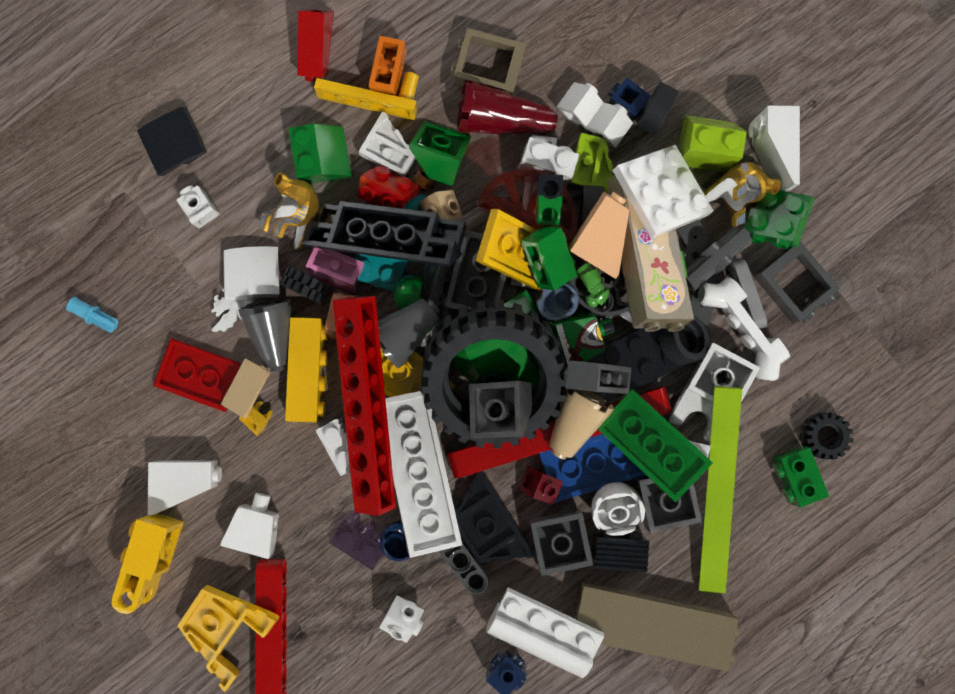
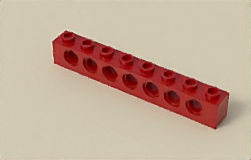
(364, 404)

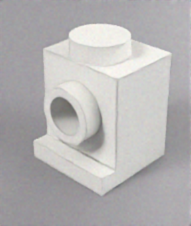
(203, 211)

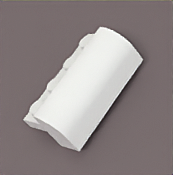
(545, 632)

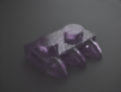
(358, 542)

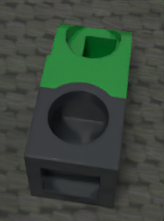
(548, 199)

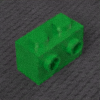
(549, 257)
(800, 476)

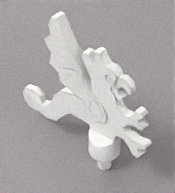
(229, 318)

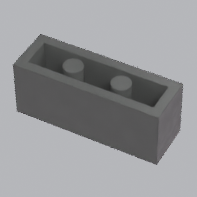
(597, 377)

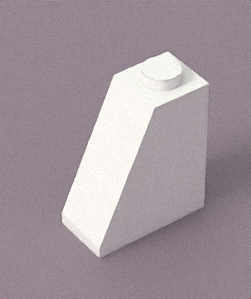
(179, 480)

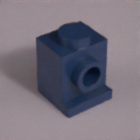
(636, 95)

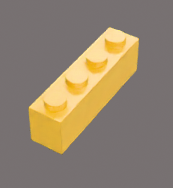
(305, 370)

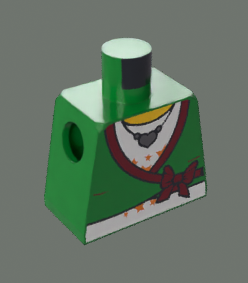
(581, 335)

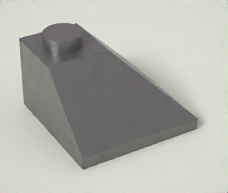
(499, 409)

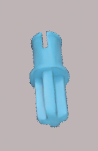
(92, 315)

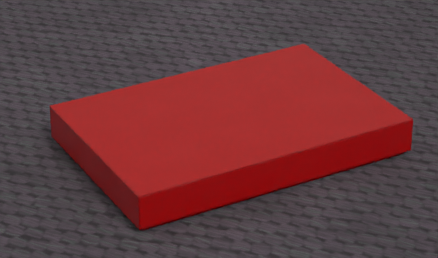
(196, 374)

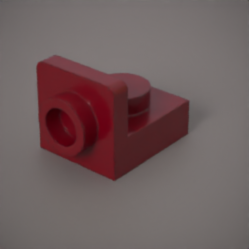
(540, 485)

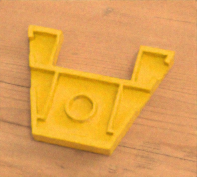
(213, 622)

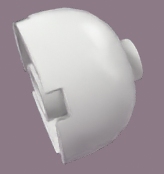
(617, 508)

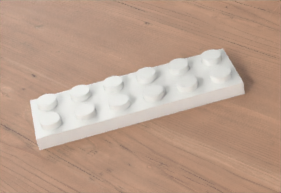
(420, 477)

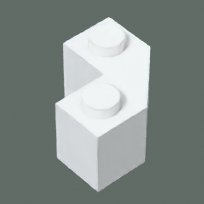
(585, 107)

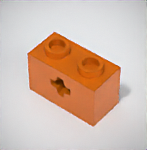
(388, 66)

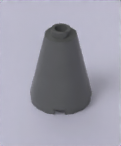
(405, 330)
(269, 331)

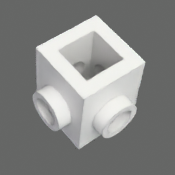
(402, 619)

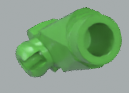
(594, 284)

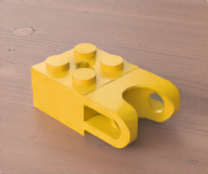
(145, 559)

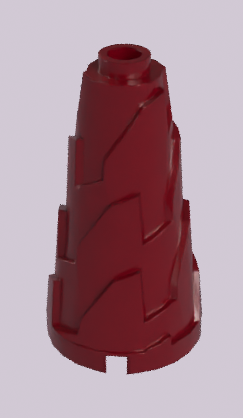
(498, 112)

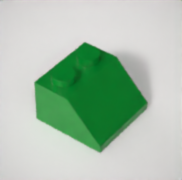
(319, 153)

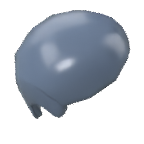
(559, 303)

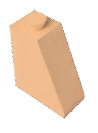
(603, 234)

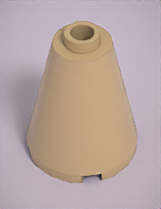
(578, 420)

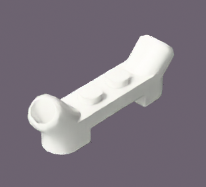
(768, 351)

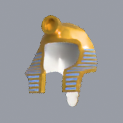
(741, 186)
(296, 208)

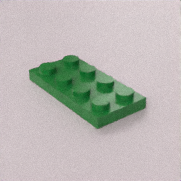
(654, 445)

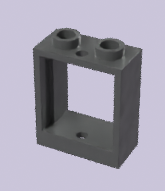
(765, 279)

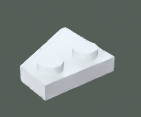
(387, 148)

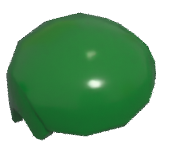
(408, 290)

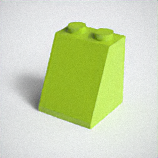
(711, 143)

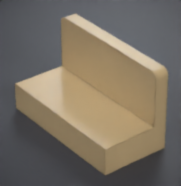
(245, 387)

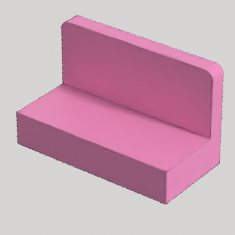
(335, 269)

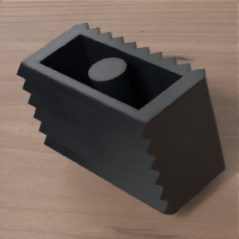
(620, 552)

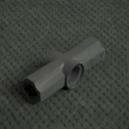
(716, 256)

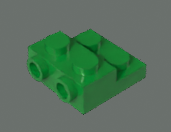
(779, 219)

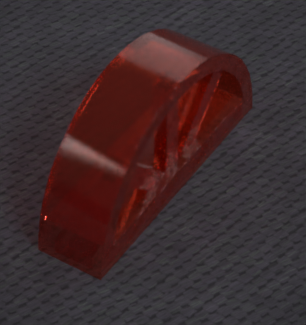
(488, 201)

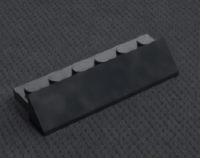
(386, 233)

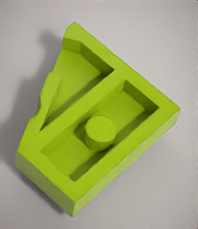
(593, 162)

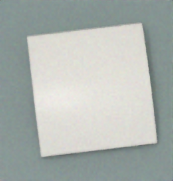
(251, 273)

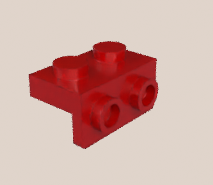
(386, 188)

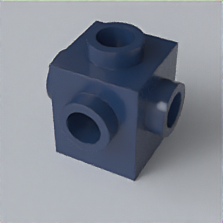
(506, 672)

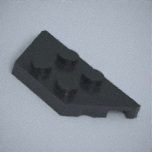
(488, 526)

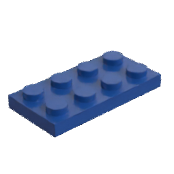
(590, 468)

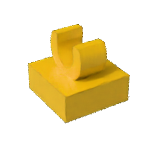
(255, 420)

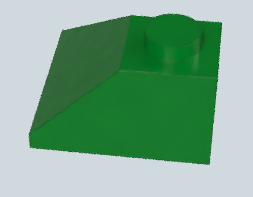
(440, 151)

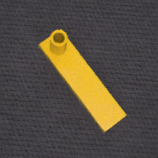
(399, 106)

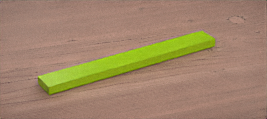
(720, 489)

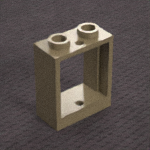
(493, 41)

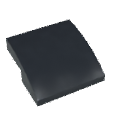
(171, 141)

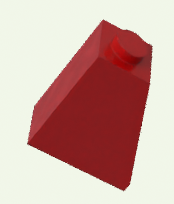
(314, 43)

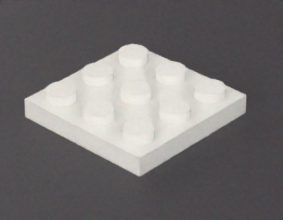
(662, 191)

